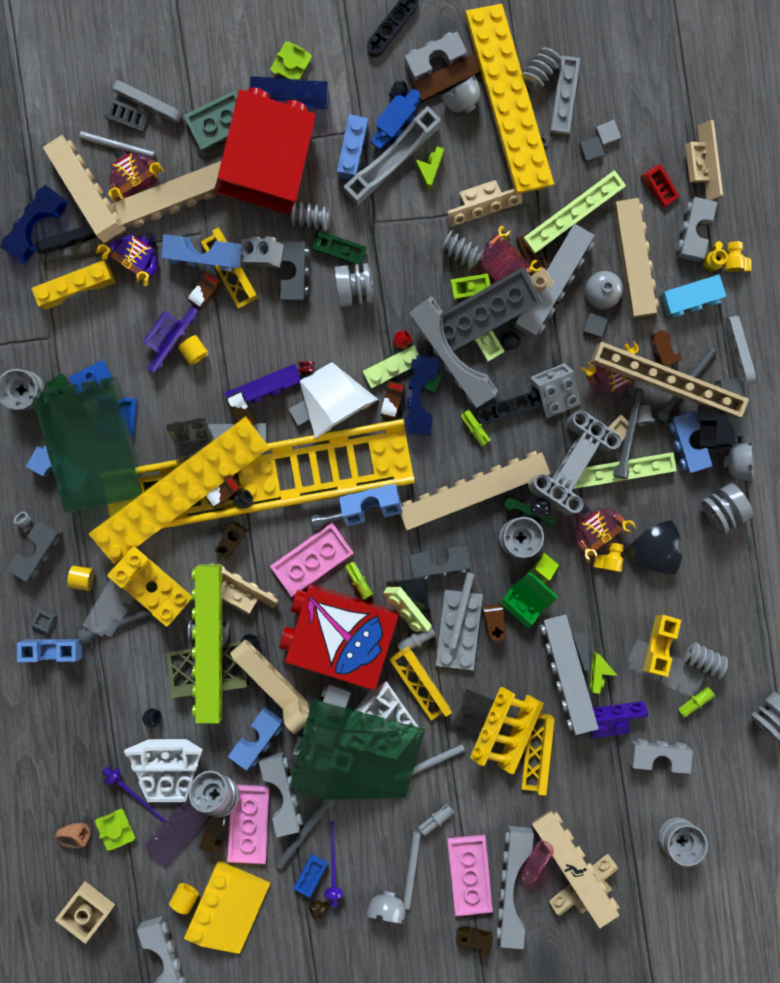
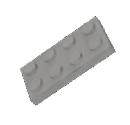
(464, 655)

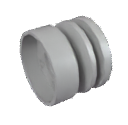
(354, 285)
(11, 385)
(727, 508)
(527, 528)
(770, 718)
(204, 794)
(690, 848)

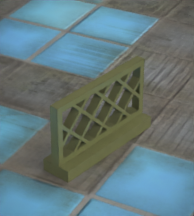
(186, 689)

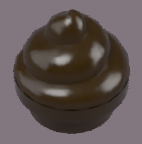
(318, 909)

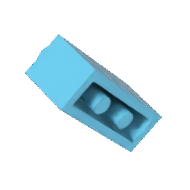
(693, 296)

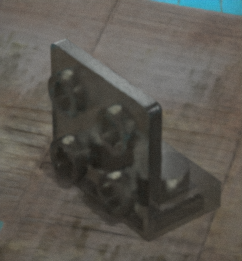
(189, 437)
(472, 714)

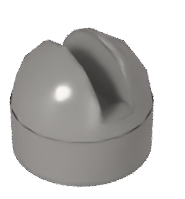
(22, 520)

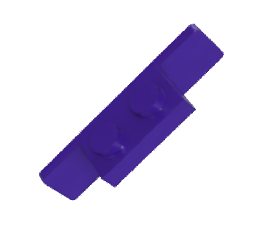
(165, 334)
(268, 385)
(615, 719)

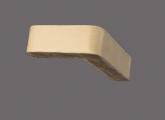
(274, 684)

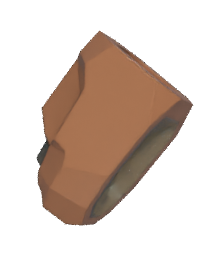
(73, 835)

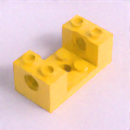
(136, 572)

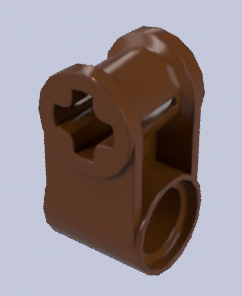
(493, 618)

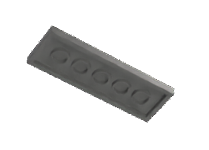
(490, 308)

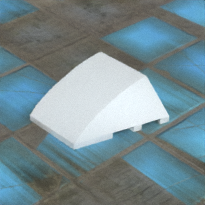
(332, 397)
(385, 704)
(164, 768)

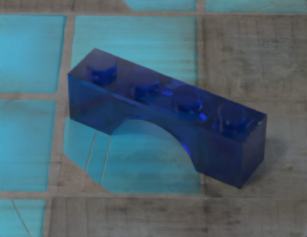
(309, 92)
(19, 241)
(419, 419)

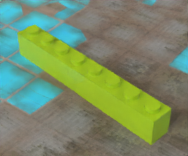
(207, 643)

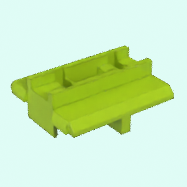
(291, 61)
(115, 829)

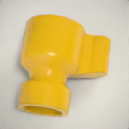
(715, 259)
(736, 261)
(611, 561)

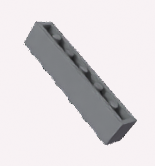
(561, 272)
(569, 674)

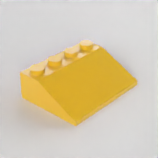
(227, 909)

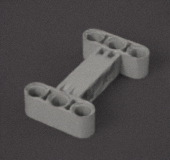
(575, 462)

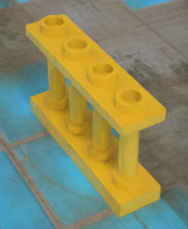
(519, 734)

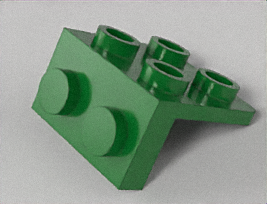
(528, 599)

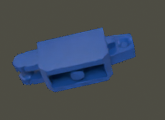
(395, 118)

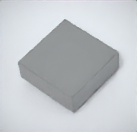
(608, 132)
(300, 413)

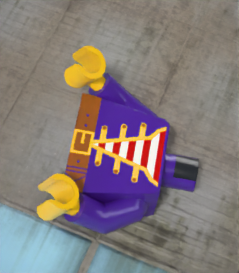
(134, 255)

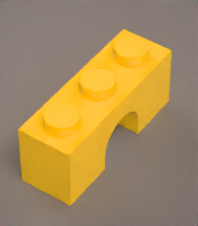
(663, 633)

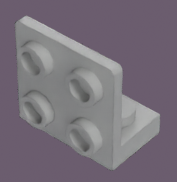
(557, 389)

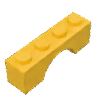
(59, 289)

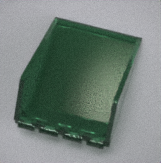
(89, 443)
(354, 755)

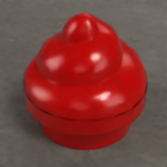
(402, 339)

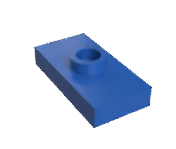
(94, 372)
(310, 875)

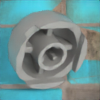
(463, 96)
(603, 290)
(740, 461)
(387, 908)

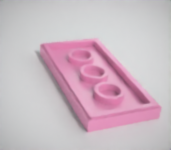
(312, 559)
(249, 826)
(470, 875)

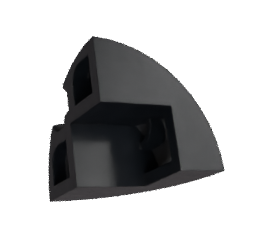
(715, 429)
(658, 548)
(415, 590)

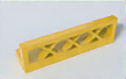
(217, 234)
(426, 682)
(544, 758)

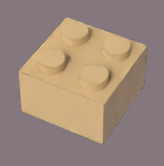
(85, 912)

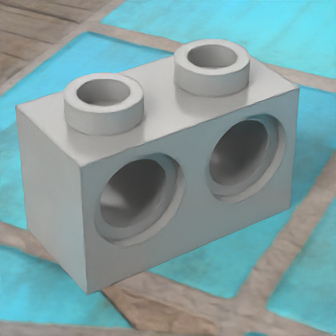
(261, 252)

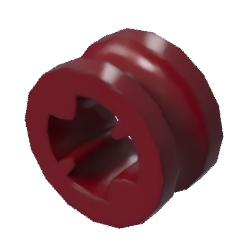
(306, 367)

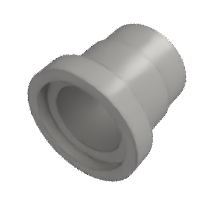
(645, 416)

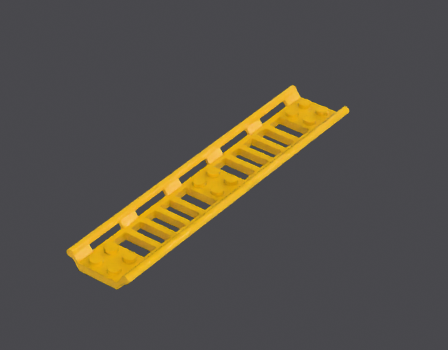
(260, 477)

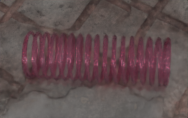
(537, 861)

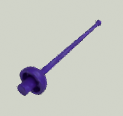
(114, 776)
(333, 893)

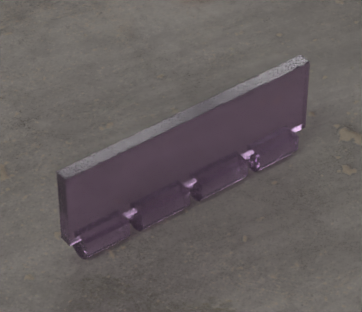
(176, 835)

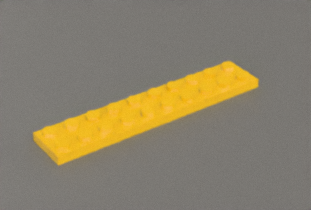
(509, 99)
(179, 490)

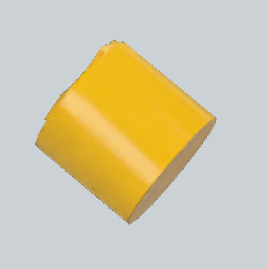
(193, 350)
(80, 578)
(183, 898)

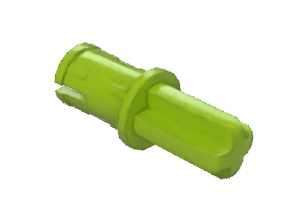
(475, 428)
(358, 580)
(696, 702)

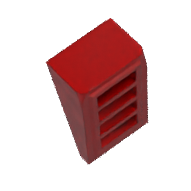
(651, 183)

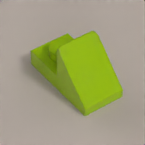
(429, 171)
(468, 286)
(544, 568)
(598, 667)

